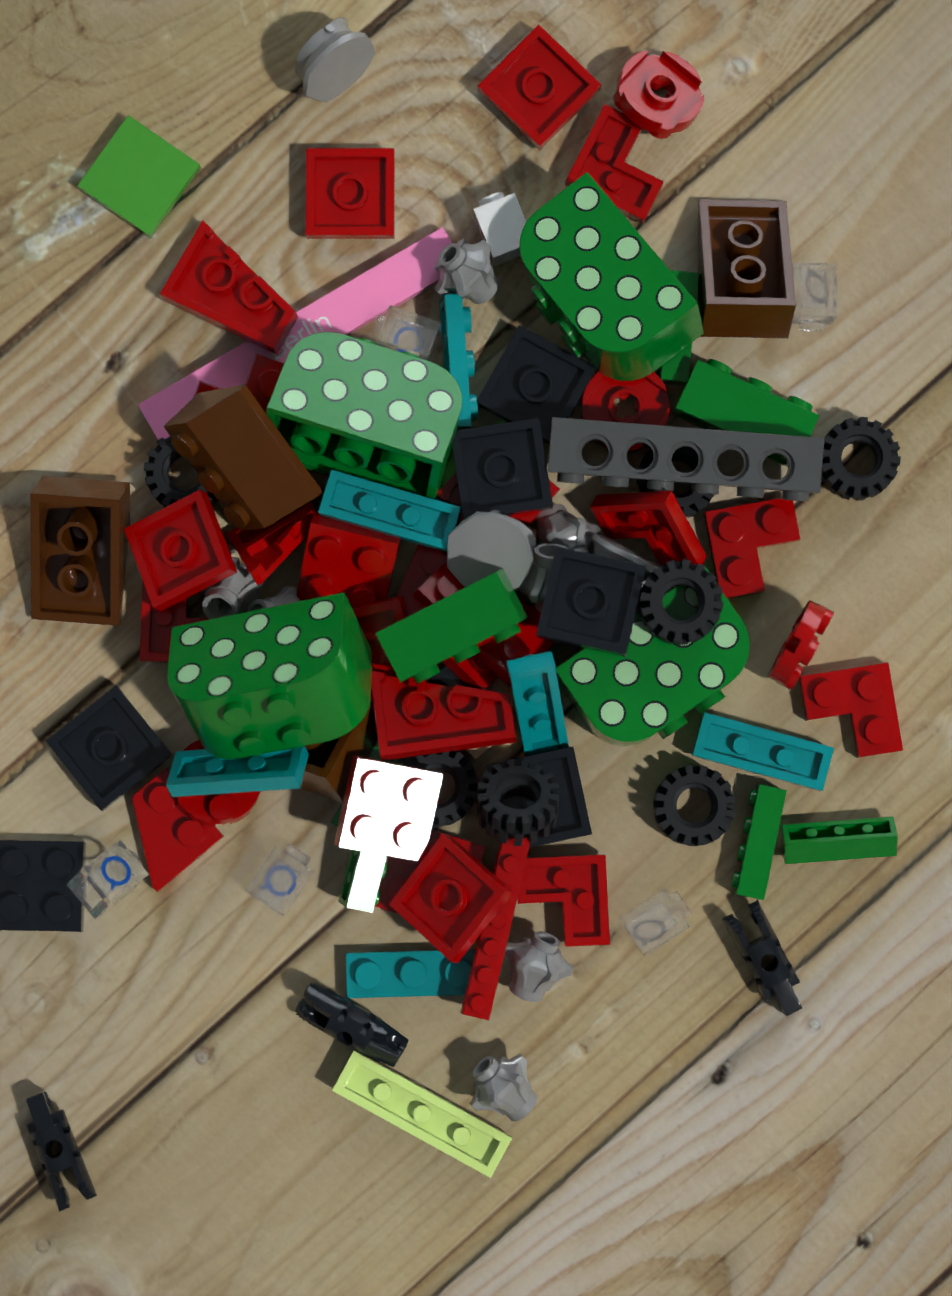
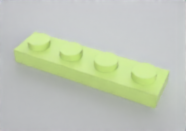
(422, 1113)

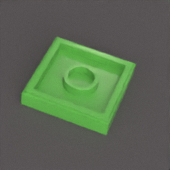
(139, 176)

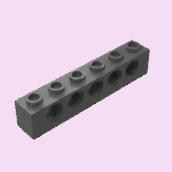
(801, 453)

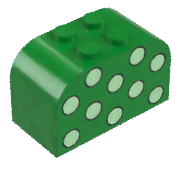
(605, 285)
(367, 412)
(272, 676)
(656, 681)

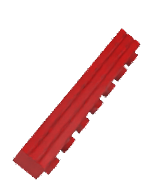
(493, 940)

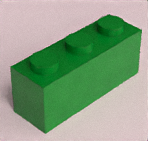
(728, 403)
(453, 627)

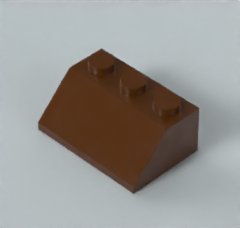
(241, 457)

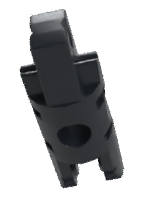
(780, 976)
(351, 1024)
(44, 1130)

